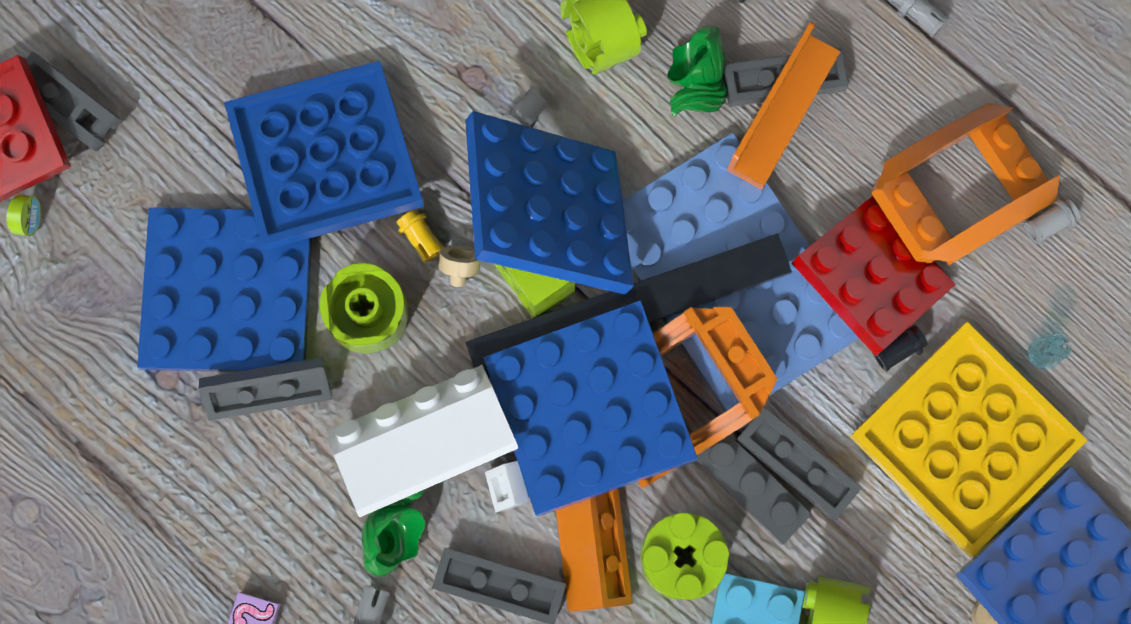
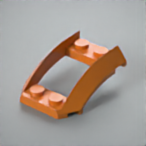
(1006, 156)
(736, 360)

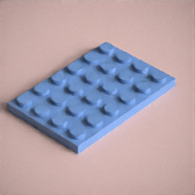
(708, 211)

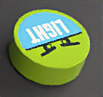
(23, 215)

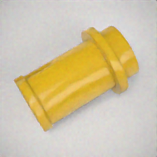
(420, 235)

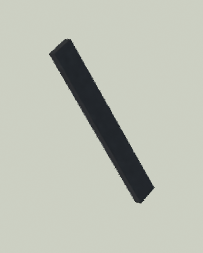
(659, 295)

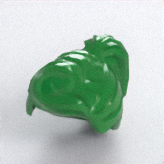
(699, 71)
(392, 535)

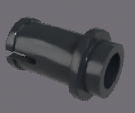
(905, 345)

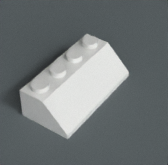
(421, 440)

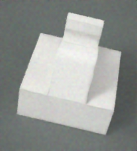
(507, 486)

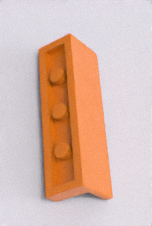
(783, 109)
(594, 553)

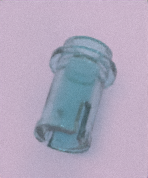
(1055, 353)

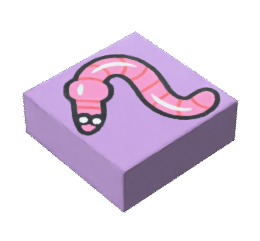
(253, 610)

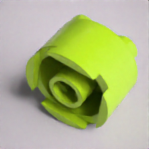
(603, 32)
(346, 296)
(708, 556)
(835, 601)

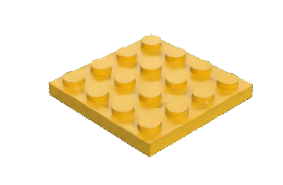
(968, 439)

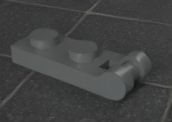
(71, 104)

